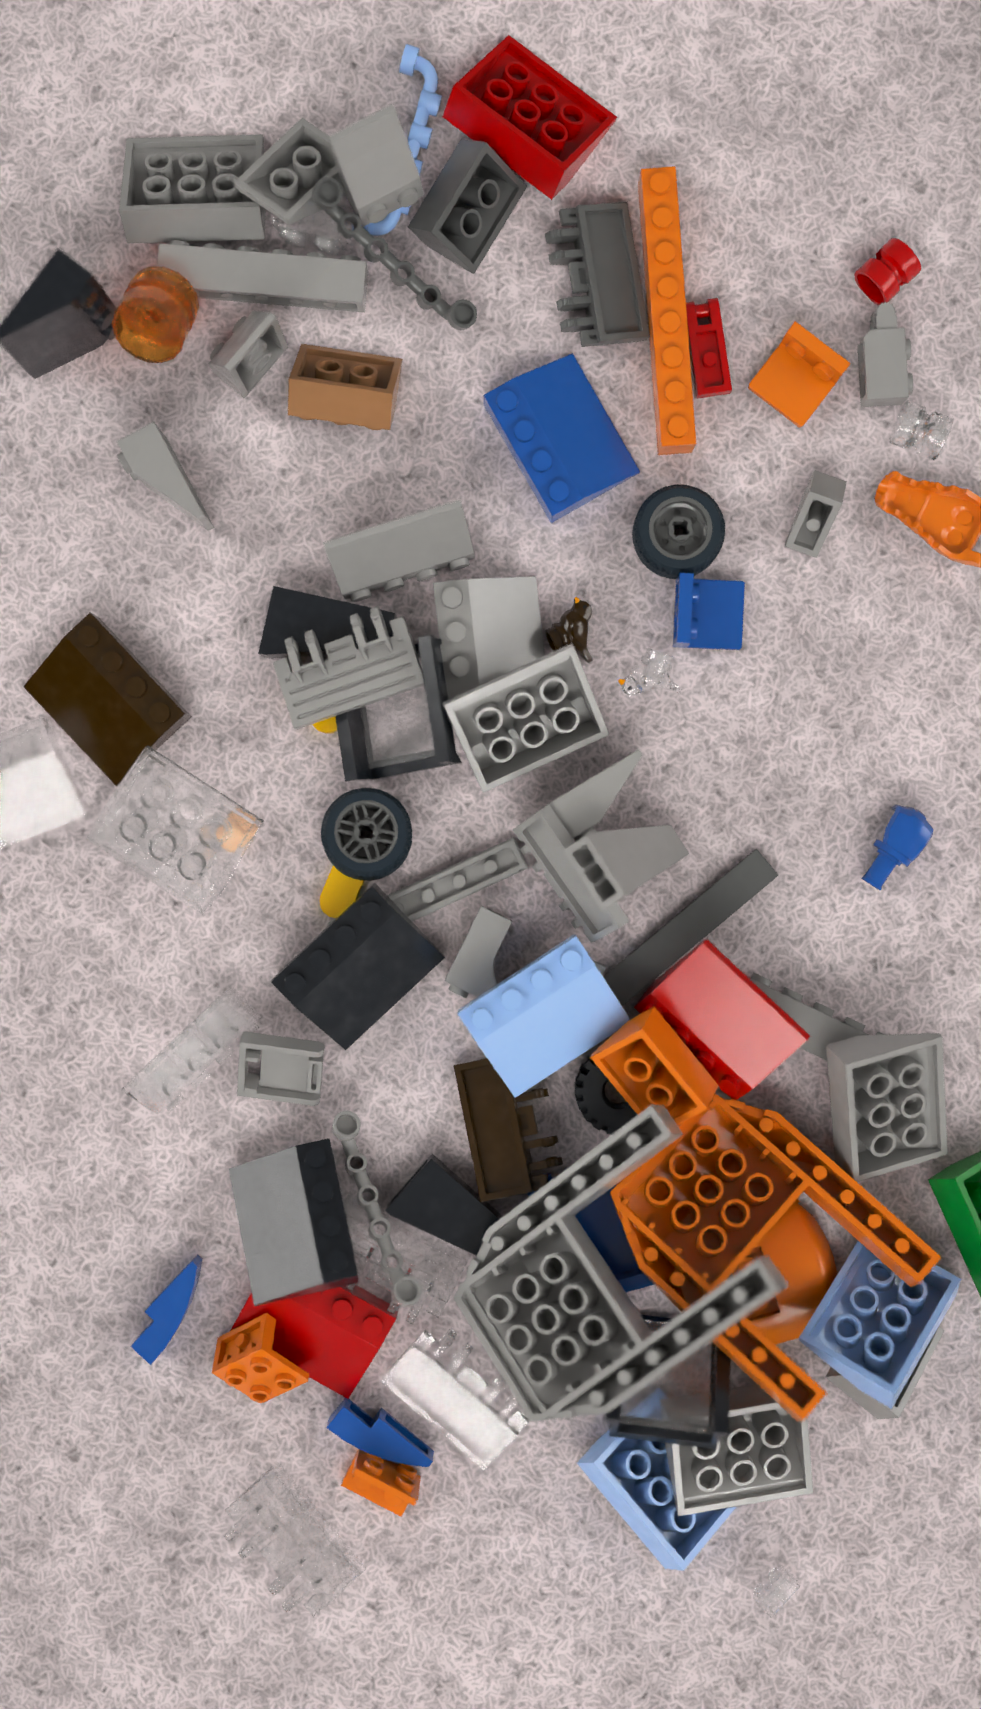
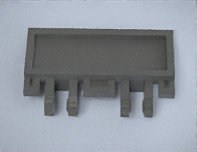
(603, 268)

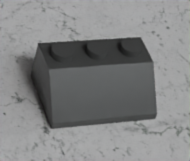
(468, 204)

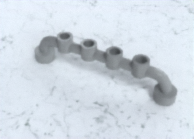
(405, 1289)

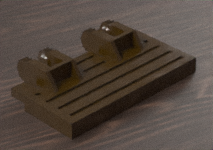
(498, 1132)

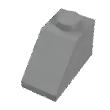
(816, 513)

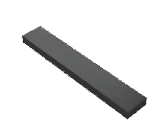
(689, 926)

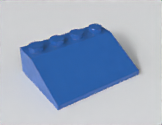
(560, 436)

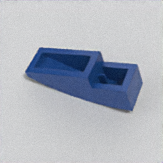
(168, 1312)
(378, 1435)

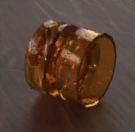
(155, 314)

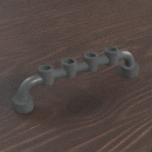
(327, 195)

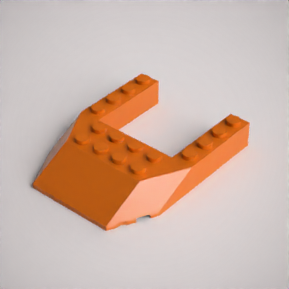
(716, 1196)

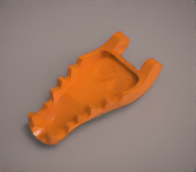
(939, 514)

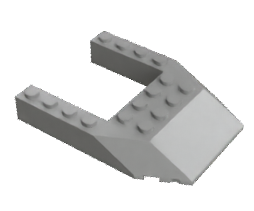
(558, 1312)

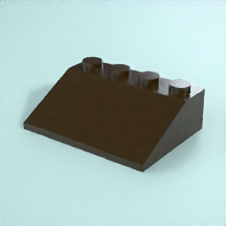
(105, 698)

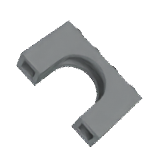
(474, 963)

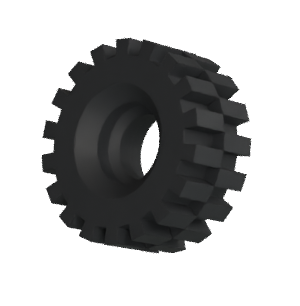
(593, 1103)

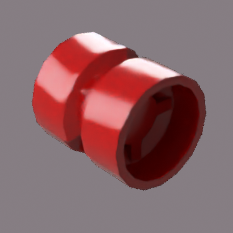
(892, 268)

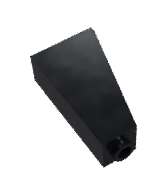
(296, 612)
(444, 1206)

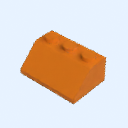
(655, 1068)

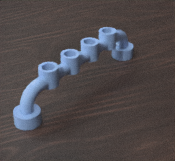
(419, 133)

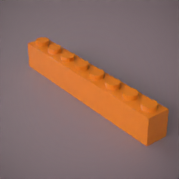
(666, 310)

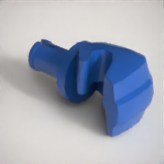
(902, 843)

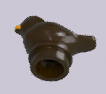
(572, 629)

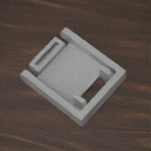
(288, 1070)

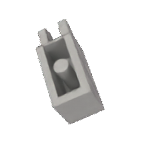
(884, 361)

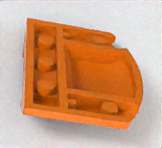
(806, 1263)

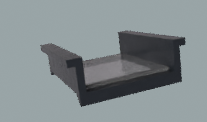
(401, 731)
(681, 1406)

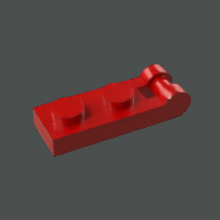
(708, 350)

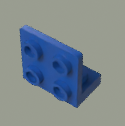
(708, 613)

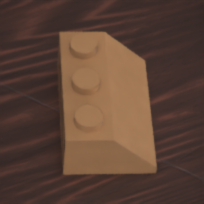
(344, 387)

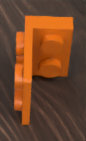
(798, 375)
(251, 1366)
(383, 1482)

